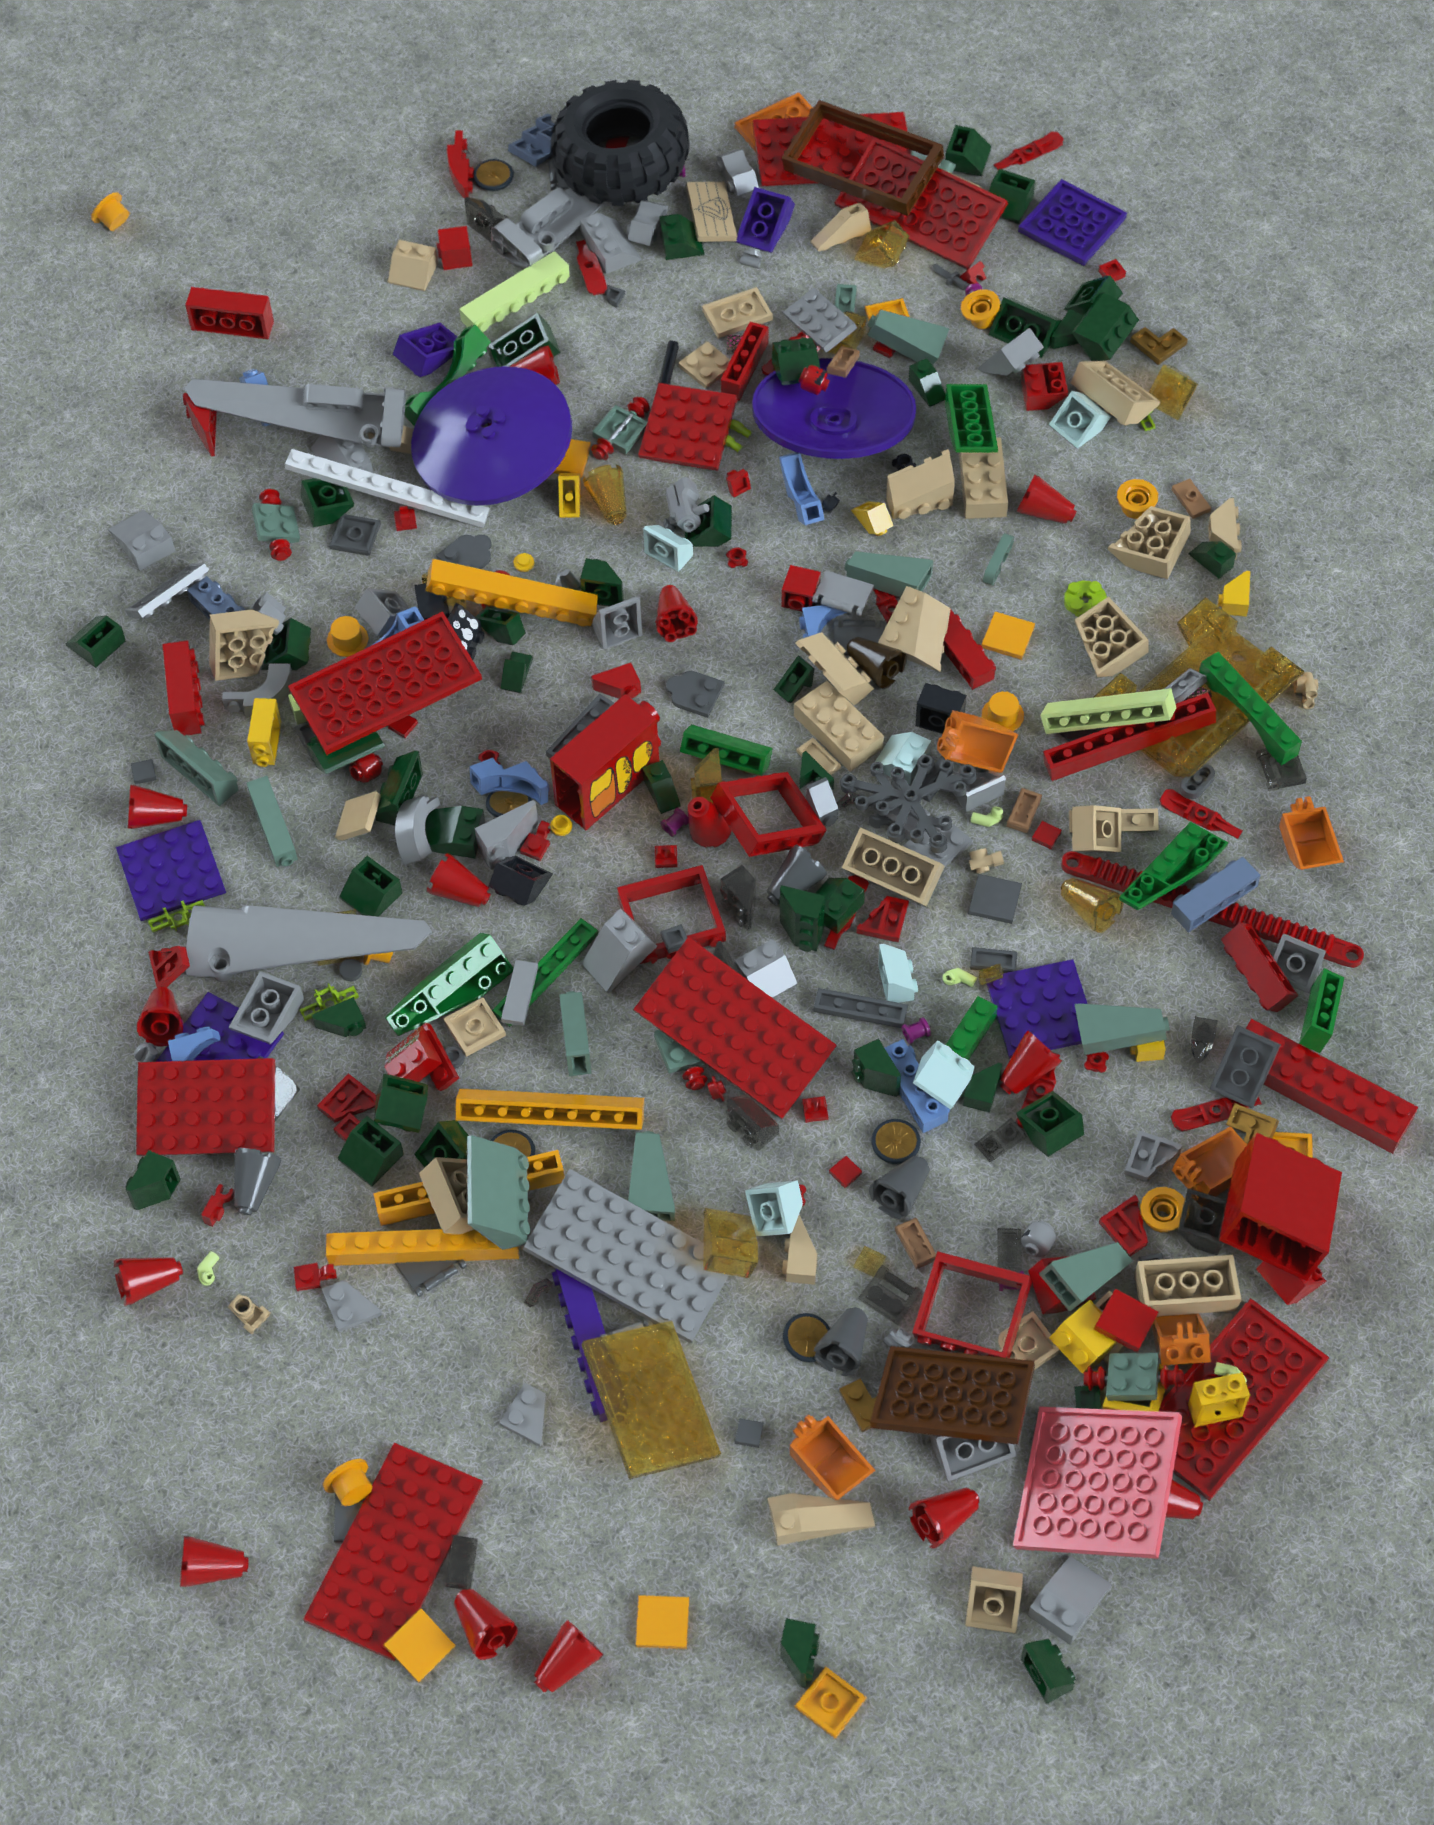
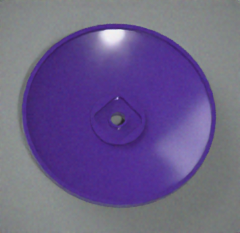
(847, 421)
(494, 462)

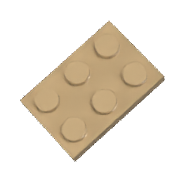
(736, 311)

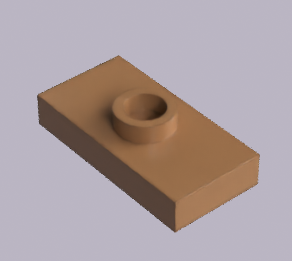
(843, 361)
(1191, 498)
(1024, 810)
(915, 1243)

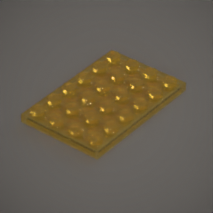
(650, 1399)

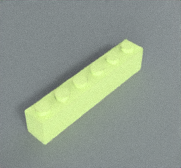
(515, 292)
(1108, 711)

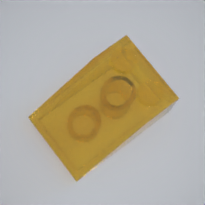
(729, 1243)

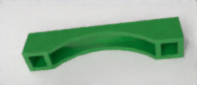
(467, 349)
(1274, 732)

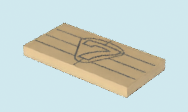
(711, 211)

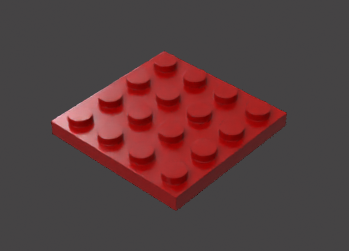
(688, 426)

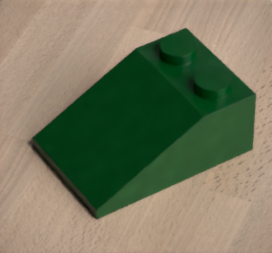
(523, 341)
(453, 830)

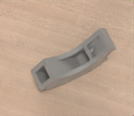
(274, 687)
(411, 828)

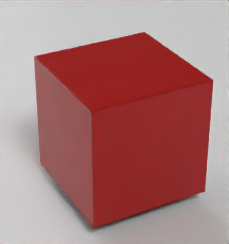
(454, 248)
(800, 587)

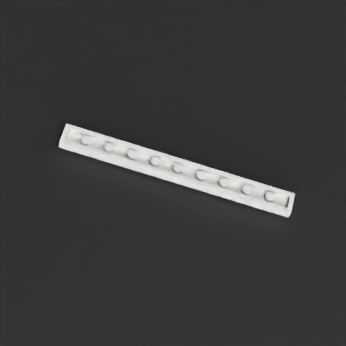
(384, 487)

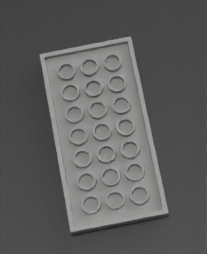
(626, 1255)

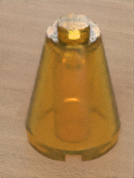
(608, 492)
(1092, 903)

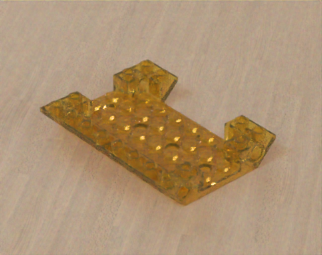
(1207, 632)

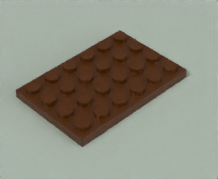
(953, 1395)

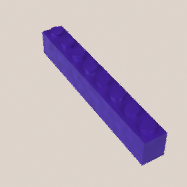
(586, 1324)

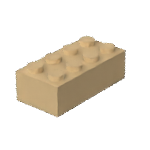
(984, 484)
(838, 726)
(893, 866)
(1188, 1285)

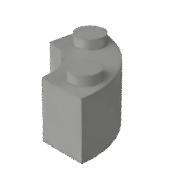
(737, 172)
(646, 224)
(271, 607)

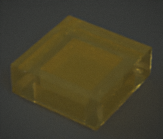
(990, 974)
(869, 1261)

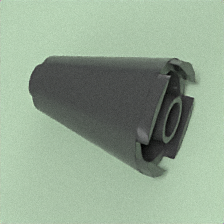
(797, 872)
(252, 1178)
(900, 1187)
(843, 1343)

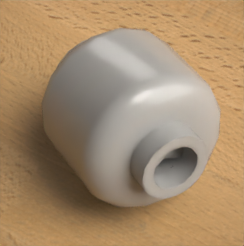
(1038, 1238)

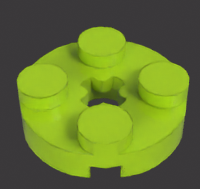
(1077, 590)

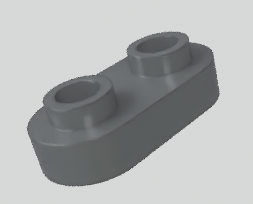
(1194, 786)

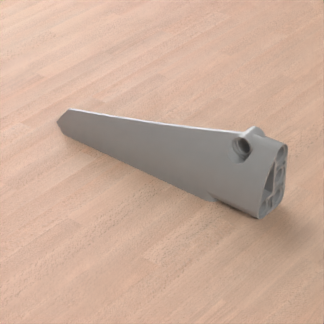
(315, 409)
(283, 937)

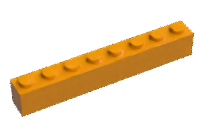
(511, 593)
(550, 1109)
(413, 1201)
(411, 1246)

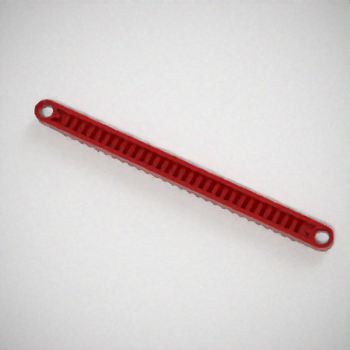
(1265, 925)

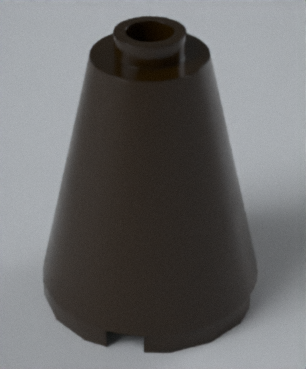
(877, 660)

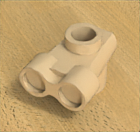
(1308, 687)
(982, 861)
(253, 1316)

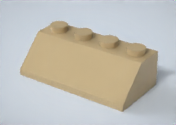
(1113, 391)

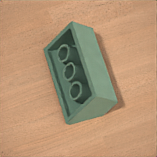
(196, 765)

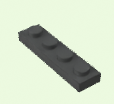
(591, 712)
(860, 1008)

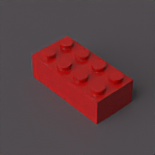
(229, 313)
(183, 687)

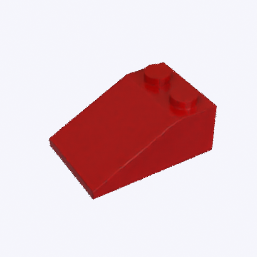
(203, 422)

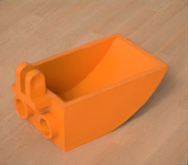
(976, 742)
(1309, 836)
(1210, 1163)
(1181, 1339)
(828, 1457)

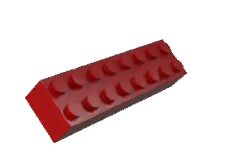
(1336, 1092)

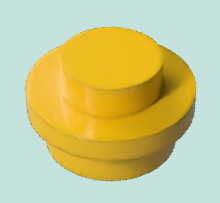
(523, 562)
(561, 825)

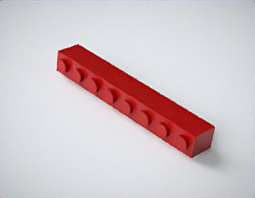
(1126, 739)

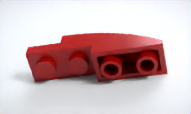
(459, 165)

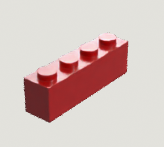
(745, 359)
(967, 654)
(1259, 967)

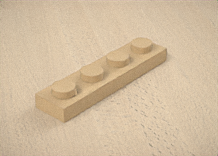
(1134, 820)

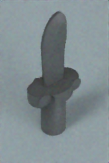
(951, 278)

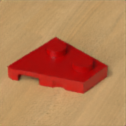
(886, 920)
(168, 964)
(347, 1098)
(1126, 1226)

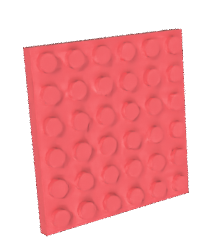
(1098, 1482)

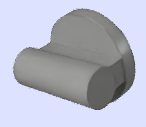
(751, 258)
(567, 580)
(145, 1052)
(898, 1338)

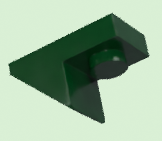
(515, 671)
(794, 679)
(813, 771)

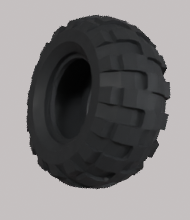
(624, 172)

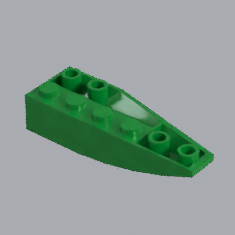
(1180, 861)
(452, 985)

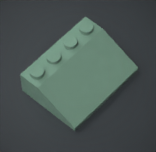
(497, 1192)

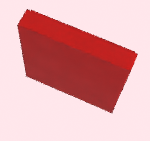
(1126, 1320)

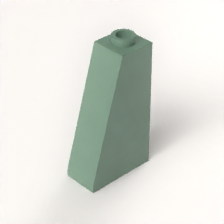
(908, 335)
(889, 572)
(271, 821)
(1119, 1027)
(575, 1033)
(649, 1178)
(1084, 1273)

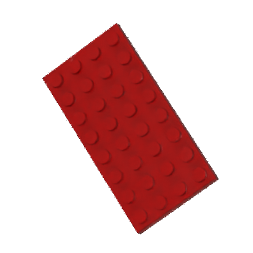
(830, 147)
(949, 216)
(384, 683)
(735, 1028)
(1276, 1371)
(393, 1549)

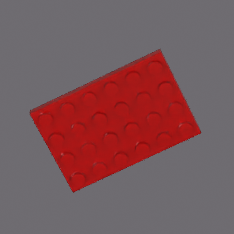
(205, 1106)

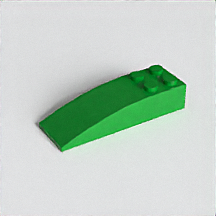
(970, 418)

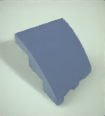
(535, 142)

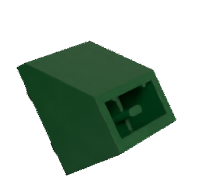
(968, 151)
(1016, 190)
(97, 640)
(370, 888)
(400, 1103)
(370, 1151)
(153, 1181)
(798, 1646)

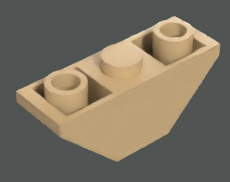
(1223, 526)

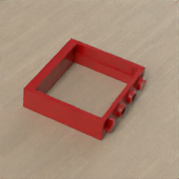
(753, 843)
(669, 883)
(979, 1270)

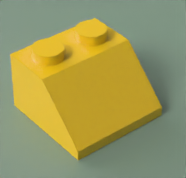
(1079, 1339)

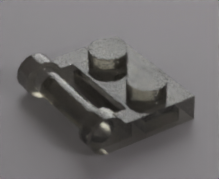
(1290, 772)
(884, 1300)

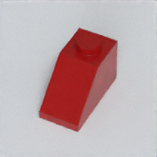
(617, 682)

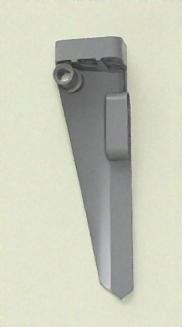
(542, 226)

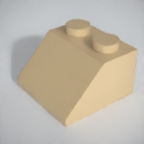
(412, 265)
(1096, 829)
(994, 1599)

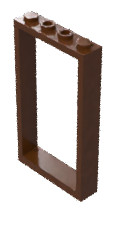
(869, 126)

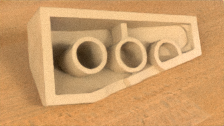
(811, 1517)

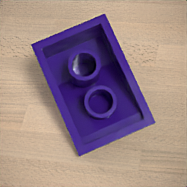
(765, 219)
(425, 348)

